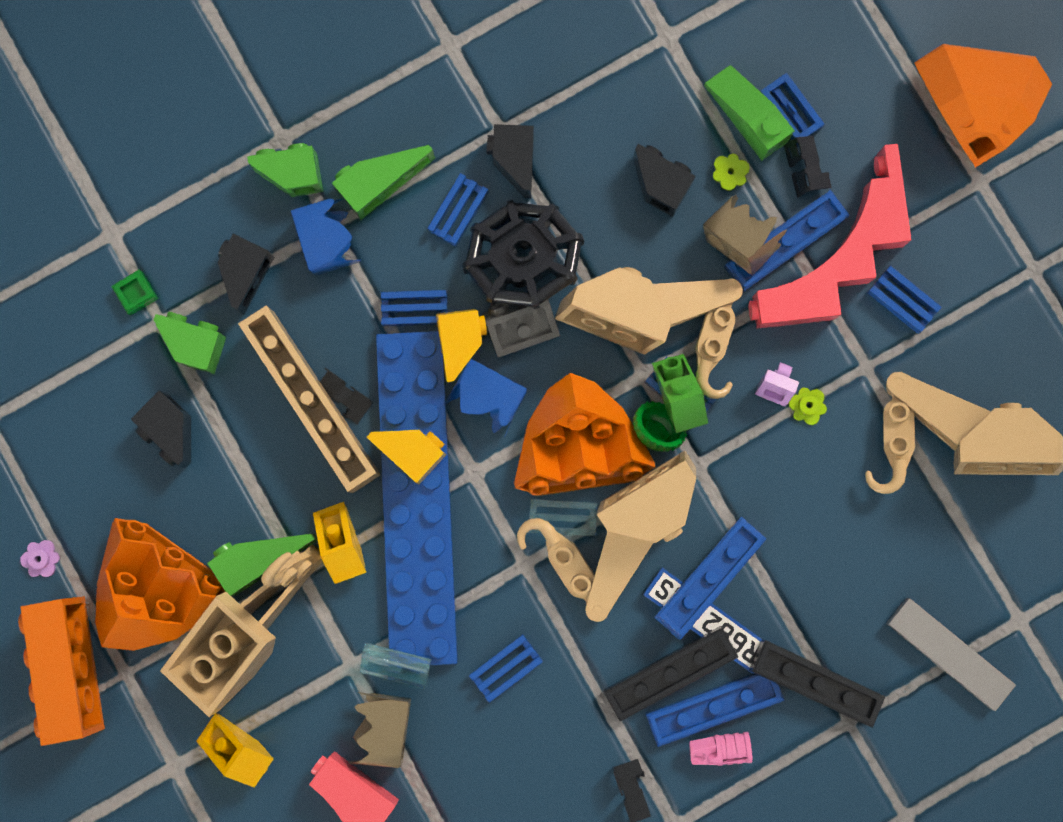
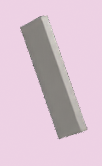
(951, 654)

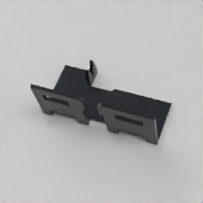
(816, 179)
(337, 390)
(626, 780)

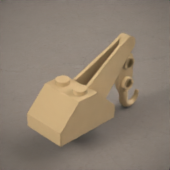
(639, 314)
(984, 441)
(634, 520)
(229, 643)

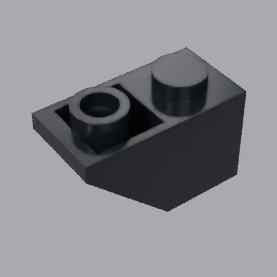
(661, 181)
(166, 425)

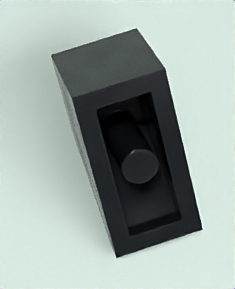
(513, 154)
(242, 270)

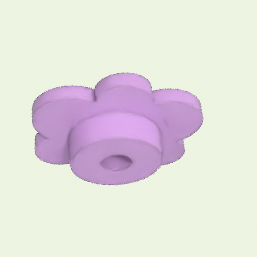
(49, 558)

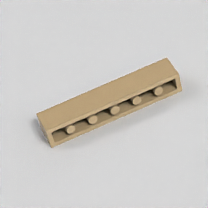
(309, 399)

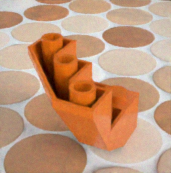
(984, 95)
(579, 442)
(149, 588)

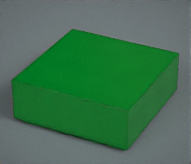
(134, 292)

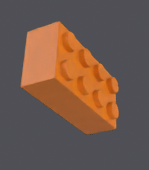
(61, 670)

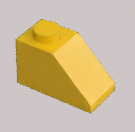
(459, 339)
(410, 451)
(338, 543)
(234, 751)

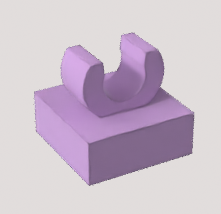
(777, 385)

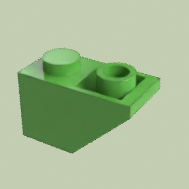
(291, 170)
(191, 344)
(680, 393)

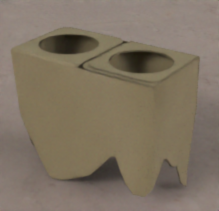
(741, 236)
(383, 729)

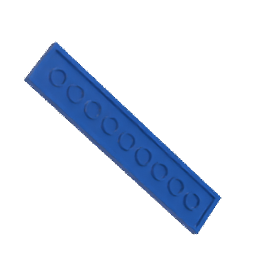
(417, 514)

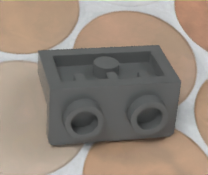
(519, 326)

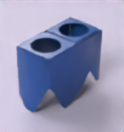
(322, 236)
(487, 391)

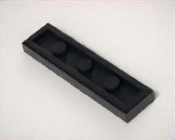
(670, 673)
(817, 683)

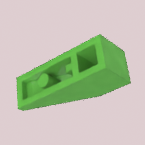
(750, 112)
(376, 179)
(244, 563)

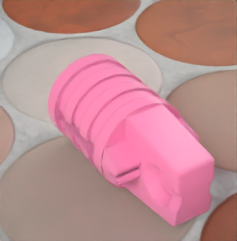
(721, 750)

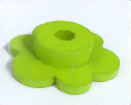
(732, 163)
(802, 412)

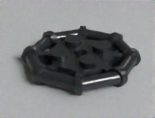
(526, 270)

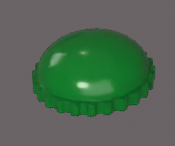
(655, 428)

